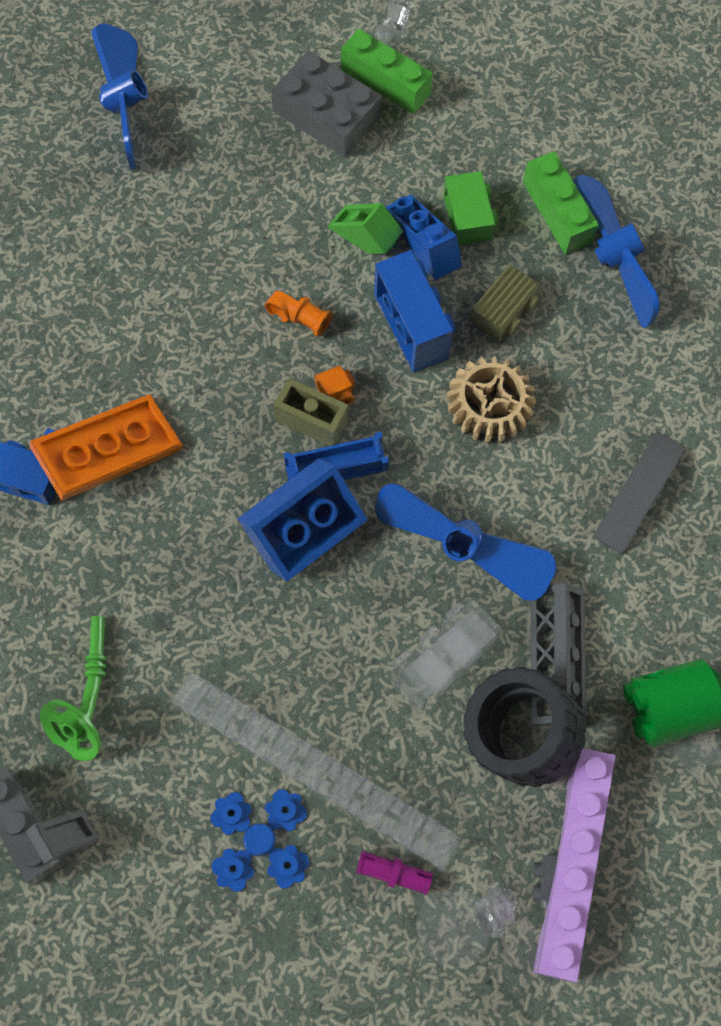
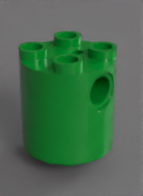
(675, 702)

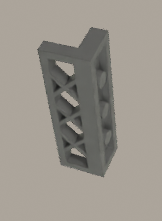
(567, 648)

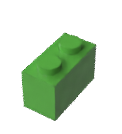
(469, 207)

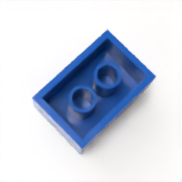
(413, 310)
(302, 519)

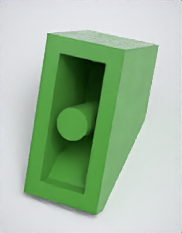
(367, 227)

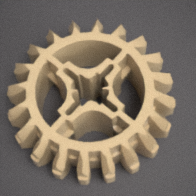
(468, 386)

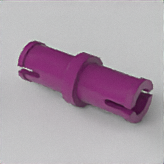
(394, 872)

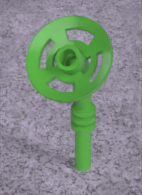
(76, 722)

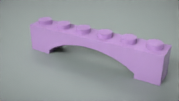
(575, 870)

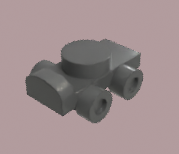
(546, 872)

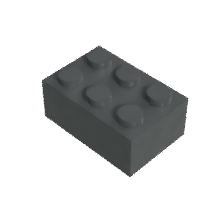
(326, 103)

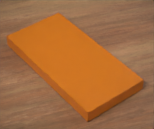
(105, 446)

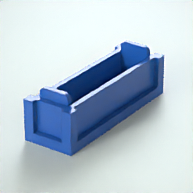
(350, 458)

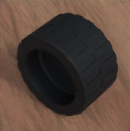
(492, 702)

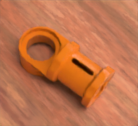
(299, 311)

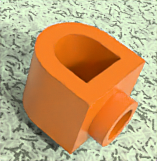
(336, 384)

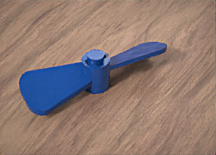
(124, 84)
(619, 249)
(516, 565)

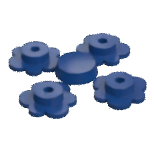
(259, 840)

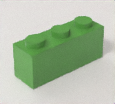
(386, 71)
(560, 202)

